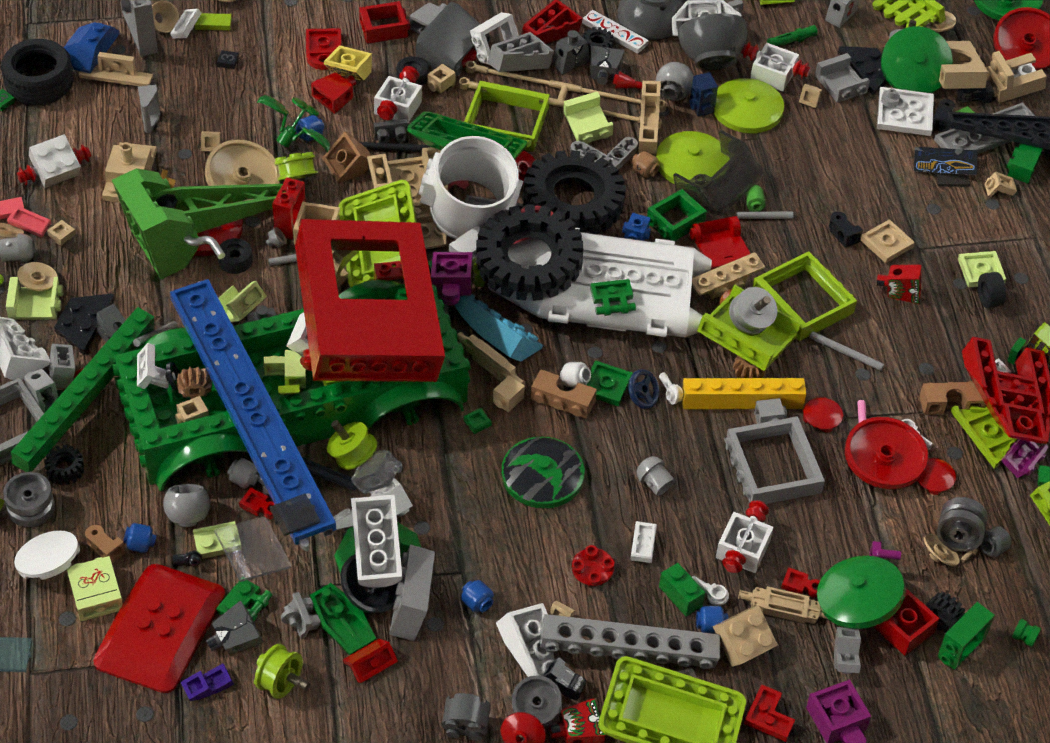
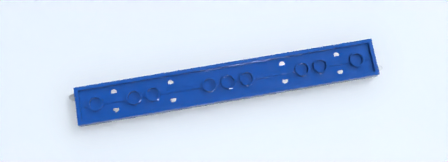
(249, 404)

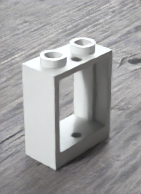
(479, 39)

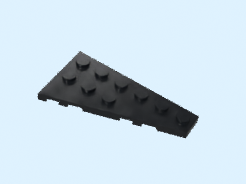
(1014, 128)

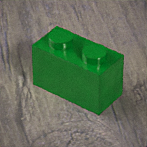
(1024, 162)
(681, 589)

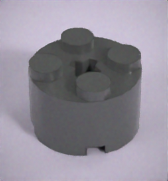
(466, 716)

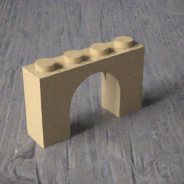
(966, 70)

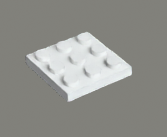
(911, 115)

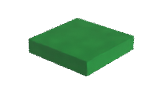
(609, 382)

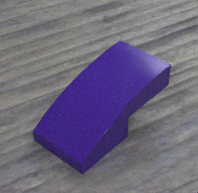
(207, 684)

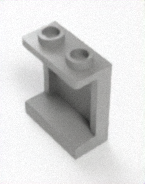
(840, 78)

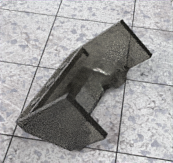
(729, 183)

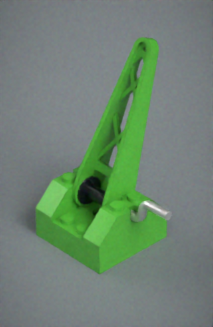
(169, 218)

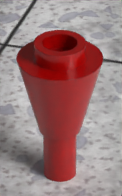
(624, 81)

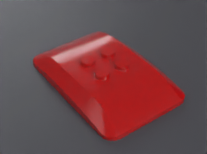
(159, 628)

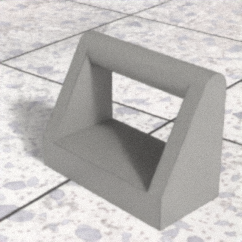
(149, 106)

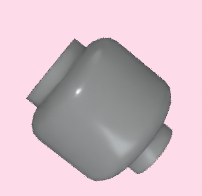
(243, 473)

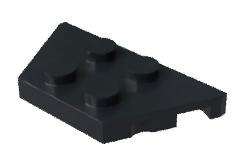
(866, 64)
(79, 319)

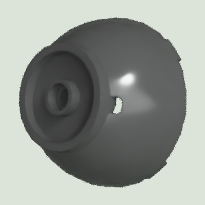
(646, 17)
(713, 40)

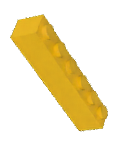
(742, 392)

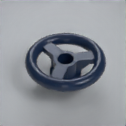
(641, 389)

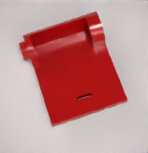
(720, 240)

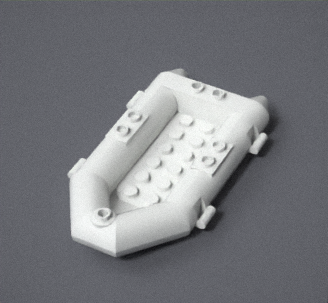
(657, 273)

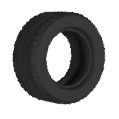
(37, 54)

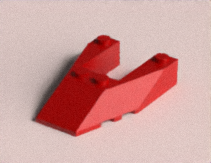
(1015, 401)

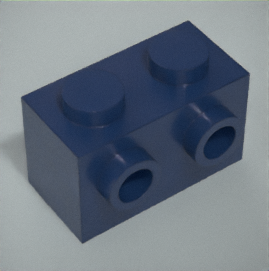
(703, 94)

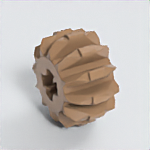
(747, 370)
(194, 382)

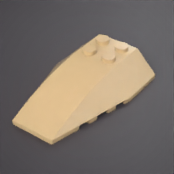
(412, 171)

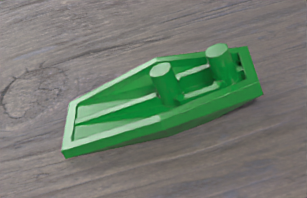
(342, 619)

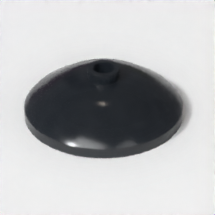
(367, 599)

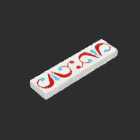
(621, 34)

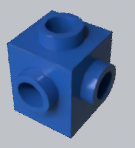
(637, 227)

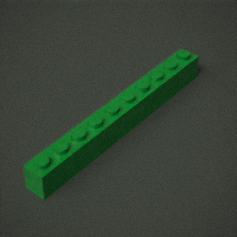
(79, 393)

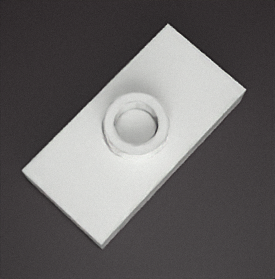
(185, 23)
(643, 542)

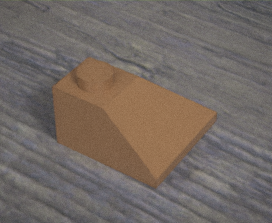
(347, 158)

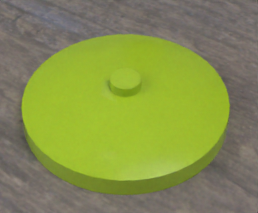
(748, 105)
(689, 155)

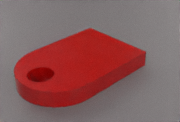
(320, 45)

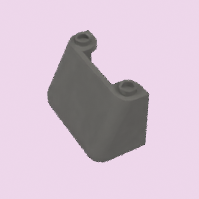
(447, 38)

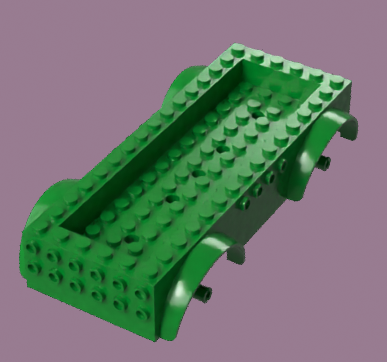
(308, 415)

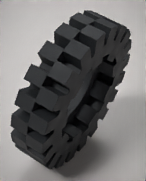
(605, 181)
(554, 230)

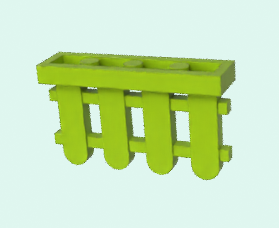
(928, 9)

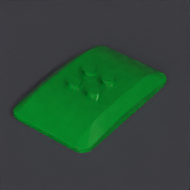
(440, 130)

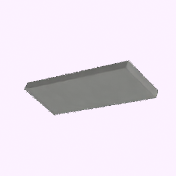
(971, 141)

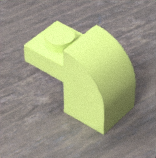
(286, 365)

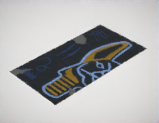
(945, 160)

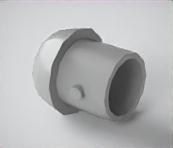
(17, 248)
(655, 475)

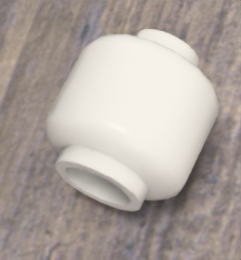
(575, 373)

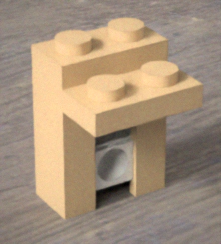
(1014, 76)

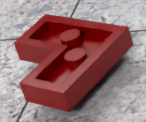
(765, 718)

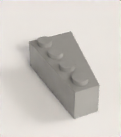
(412, 592)

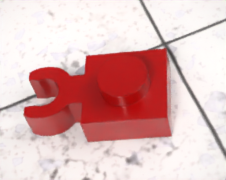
(256, 502)
(797, 582)

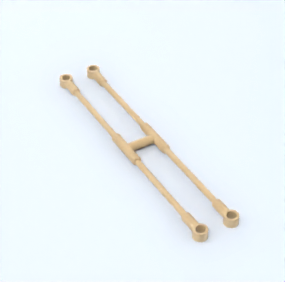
(471, 67)

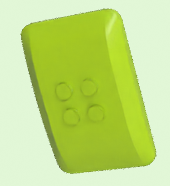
(385, 203)
(668, 706)

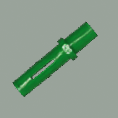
(797, 35)

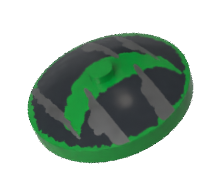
(542, 472)

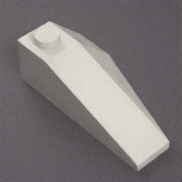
(18, 351)
(402, 503)

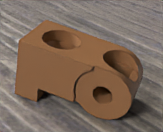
(103, 544)

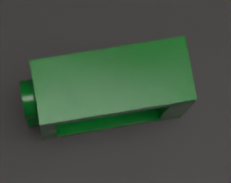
(686, 204)
(965, 635)

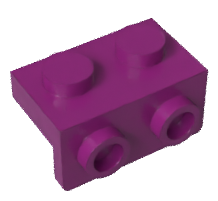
(1023, 457)

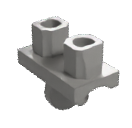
(297, 615)

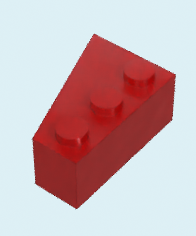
(553, 22)

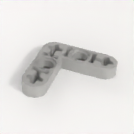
(620, 148)

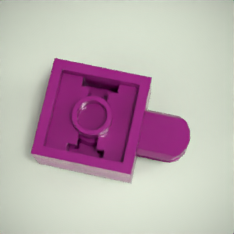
(452, 275)
(848, 711)

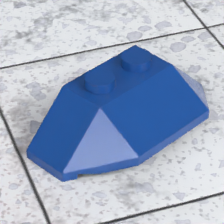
(87, 44)

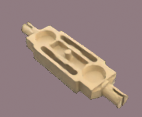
(488, 358)
(784, 604)

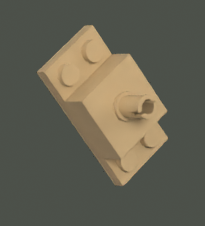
(123, 159)

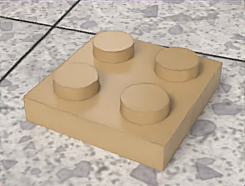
(887, 241)

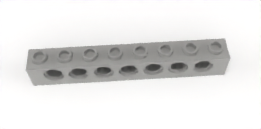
(639, 635)

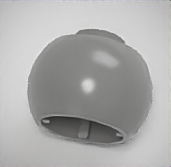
(675, 81)
(186, 504)

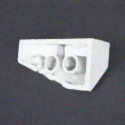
(522, 636)

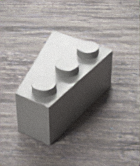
(520, 53)

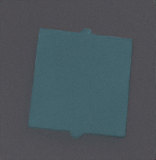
(14, 654)

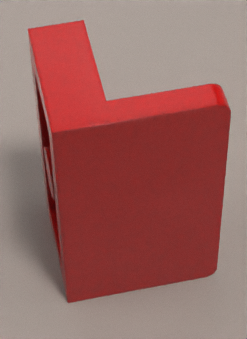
(371, 659)

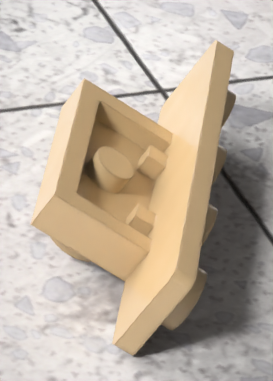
(117, 69)
(726, 276)

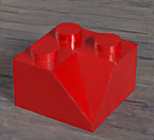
(909, 625)

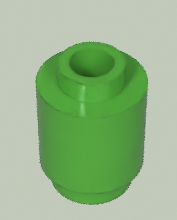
(755, 199)

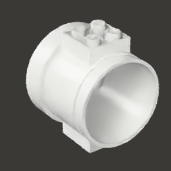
(471, 160)

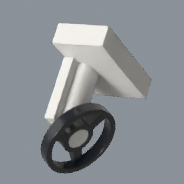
(149, 373)

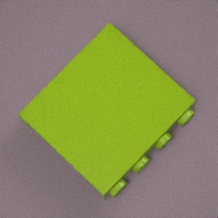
(757, 349)

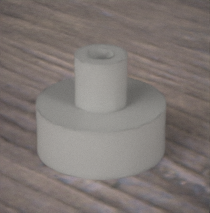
(890, 98)
(276, 238)

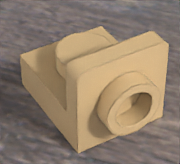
(1000, 183)

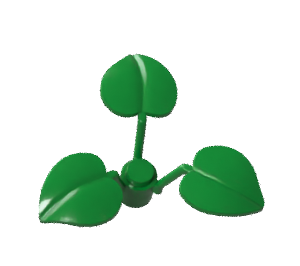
(288, 133)

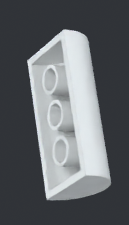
(376, 541)

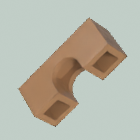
(936, 395)
(577, 401)

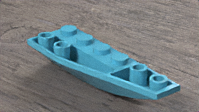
(498, 331)

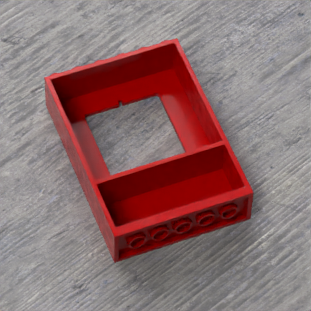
(368, 335)

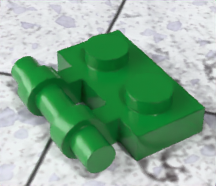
(612, 292)
(246, 593)

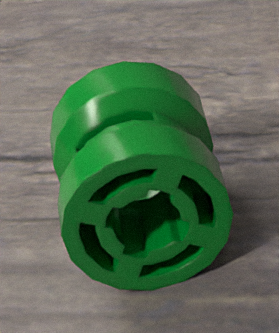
(1026, 632)

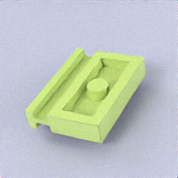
(207, 541)

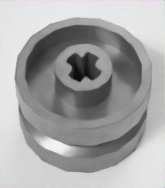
(29, 499)
(962, 524)
(538, 689)

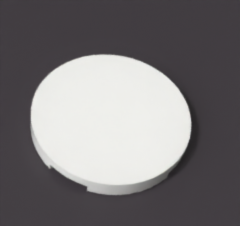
(47, 555)

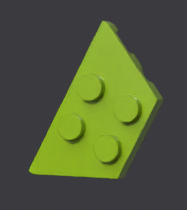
(984, 432)

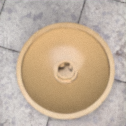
(240, 164)

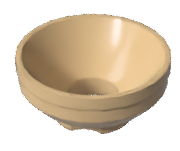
(169, 14)

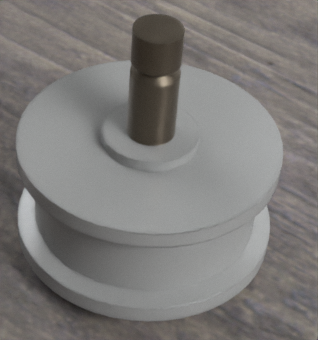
(753, 310)

